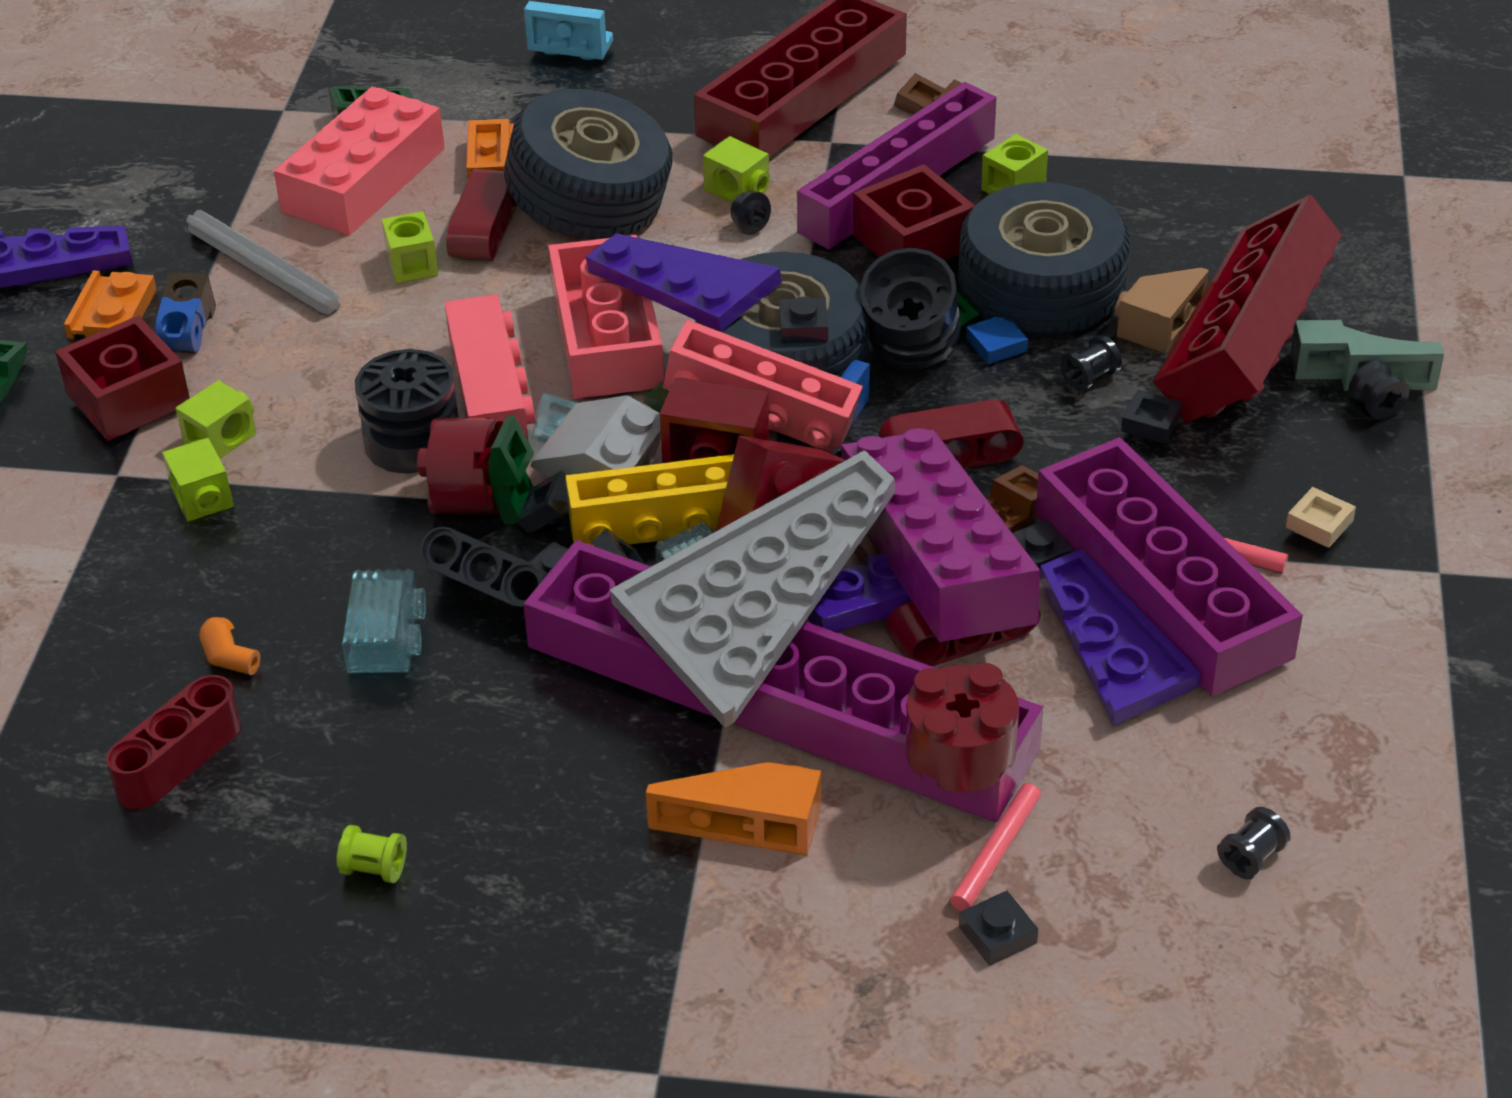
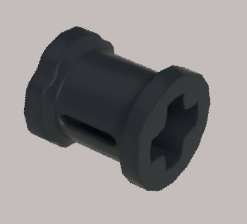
(1084, 379)
(1253, 842)

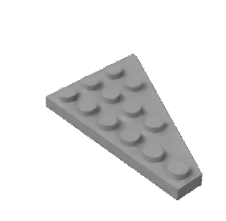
(744, 592)

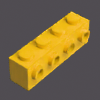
(647, 500)

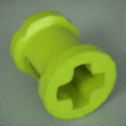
(371, 853)

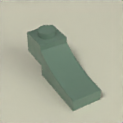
(1337, 352)

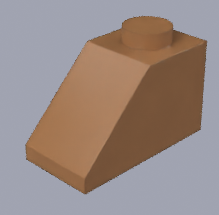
(1160, 307)

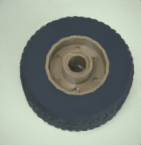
(587, 164)
(1044, 258)
(812, 278)

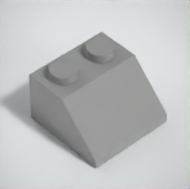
(601, 438)

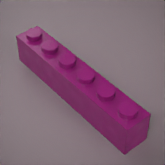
(933, 136)

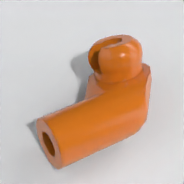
(221, 650)

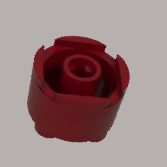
(459, 466)
(961, 726)

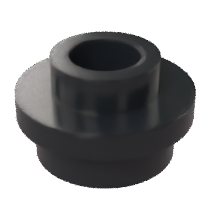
(751, 211)

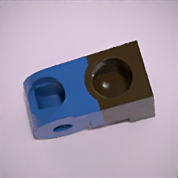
(183, 319)

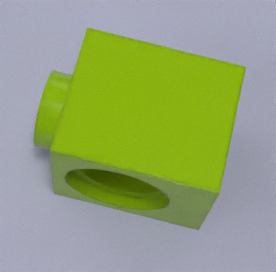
(1013, 163)
(735, 169)
(409, 247)
(217, 414)
(198, 479)

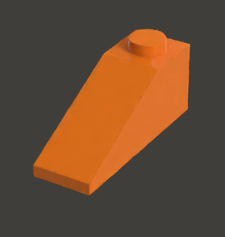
(746, 805)

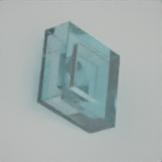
(549, 415)

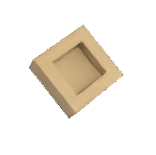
(1320, 517)

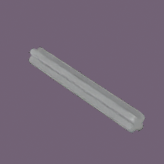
(263, 262)

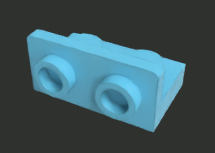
(566, 30)

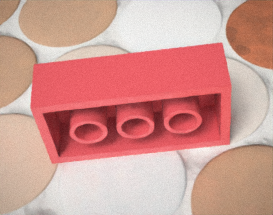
(359, 160)
(604, 328)

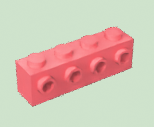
(487, 360)
(801, 398)

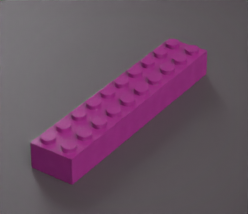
(819, 696)

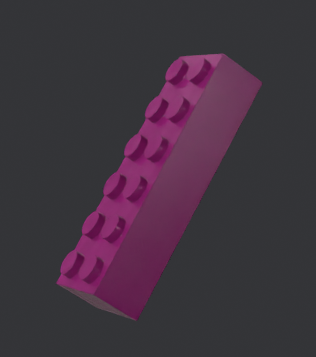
(948, 541)
(1170, 564)

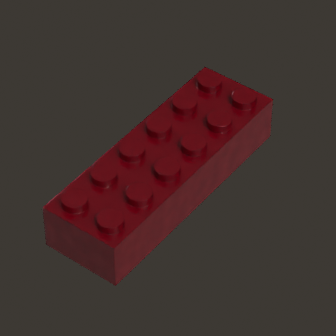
(801, 74)
(1249, 310)

